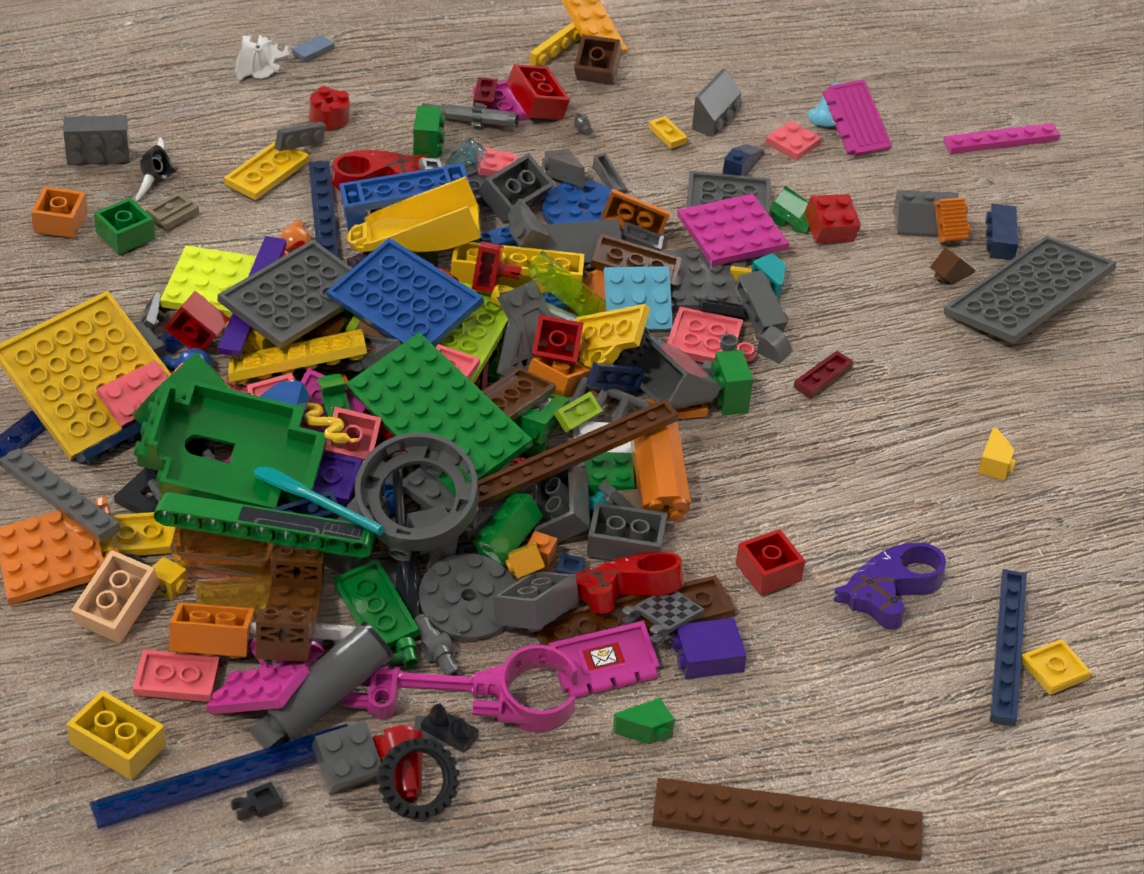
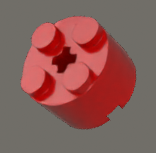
(329, 107)

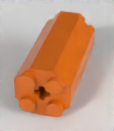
(662, 472)

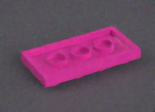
(257, 689)

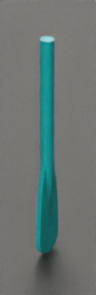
(292, 486)

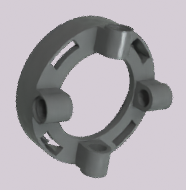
(434, 456)

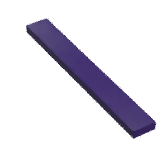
(237, 330)

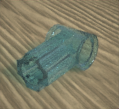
(469, 153)

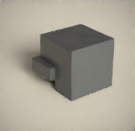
(427, 518)

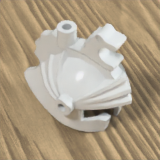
(258, 58)

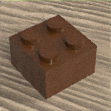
(598, 59)

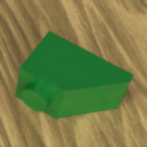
(645, 722)

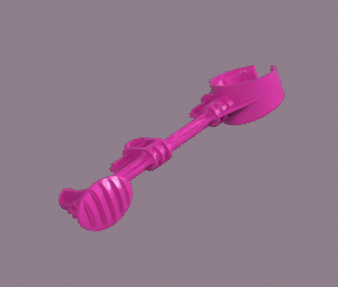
(490, 682)

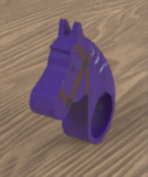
(885, 576)

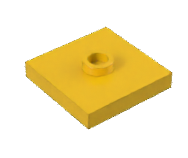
(1055, 666)

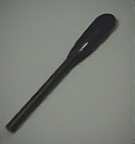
(405, 576)

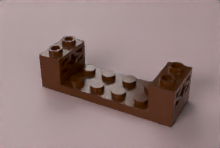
(293, 605)

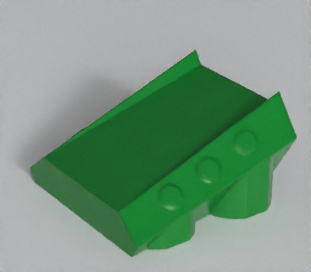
(789, 210)

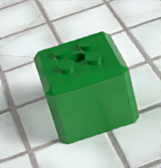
(193, 369)

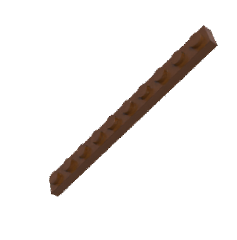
(575, 452)

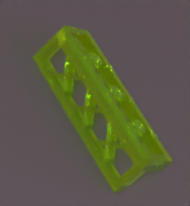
(565, 285)

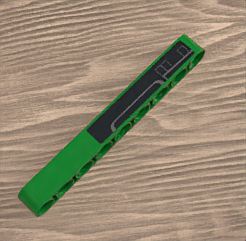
(264, 525)

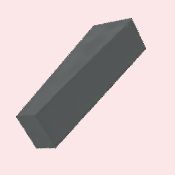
(607, 173)

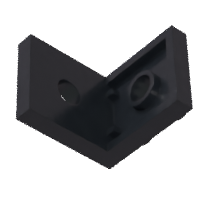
(132, 493)

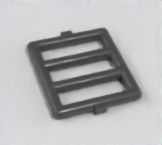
(625, 400)

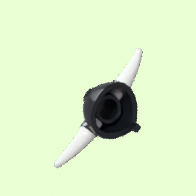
(155, 165)

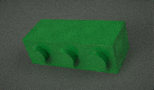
(508, 527)

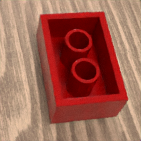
(538, 92)

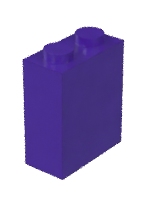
(709, 648)

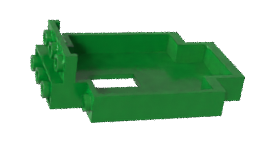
(259, 428)

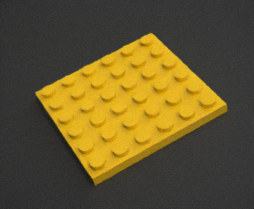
(67, 360)

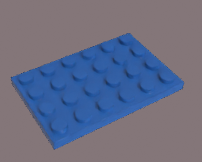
(404, 295)

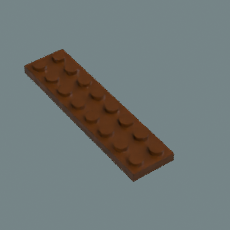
(581, 621)

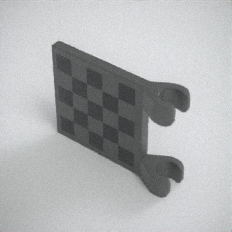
(665, 611)

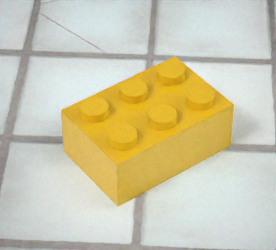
(116, 735)

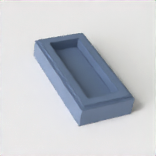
(313, 48)

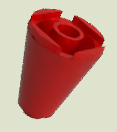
(409, 769)

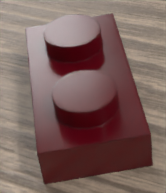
(485, 91)

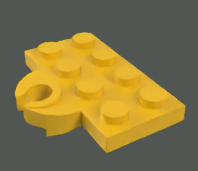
(610, 332)

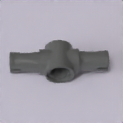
(436, 646)

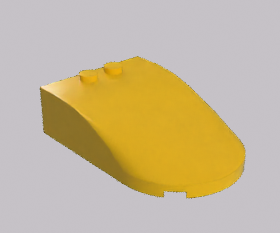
(424, 222)

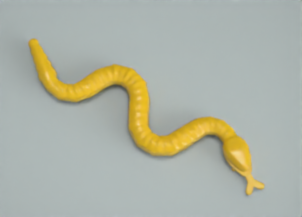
(336, 424)

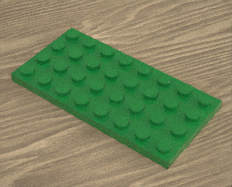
(426, 393)

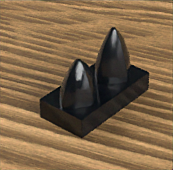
(449, 728)

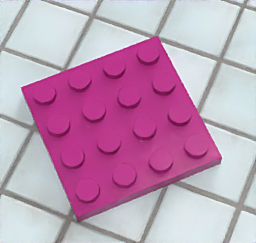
(732, 229)

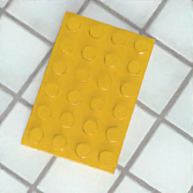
(297, 355)

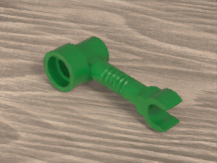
(406, 653)

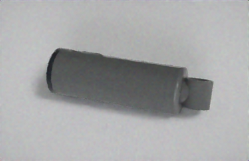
(328, 683)

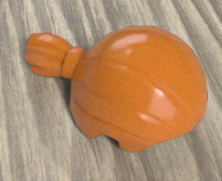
(295, 233)

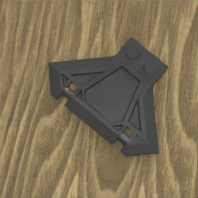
(523, 310)

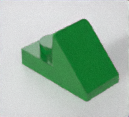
(333, 393)

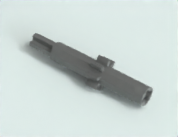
(478, 115)

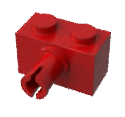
(490, 268)

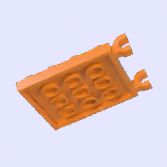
(48, 555)

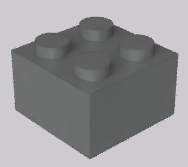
(347, 757)

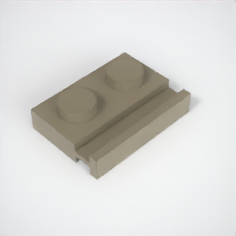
(173, 211)

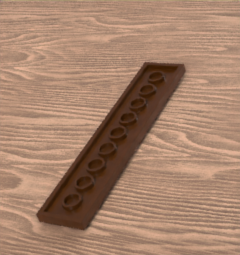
(788, 819)

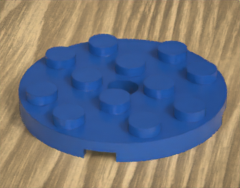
(565, 202)

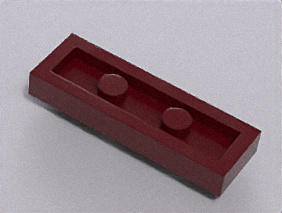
(823, 374)

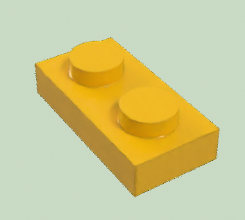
(668, 132)

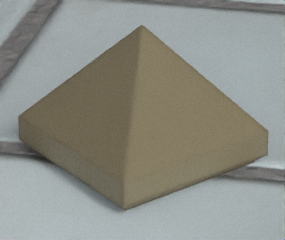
(632, 497)

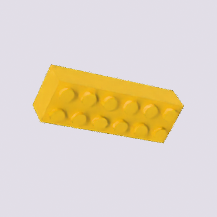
(465, 258)

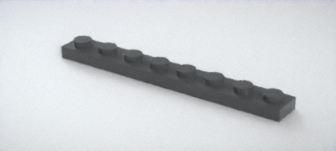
(60, 495)

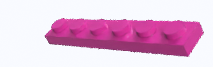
(1001, 138)

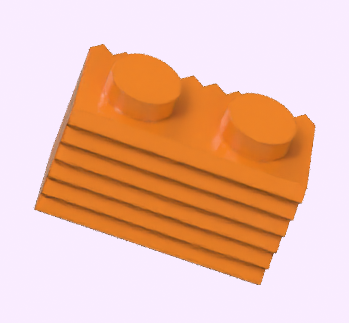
(952, 220)

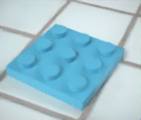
(640, 286)

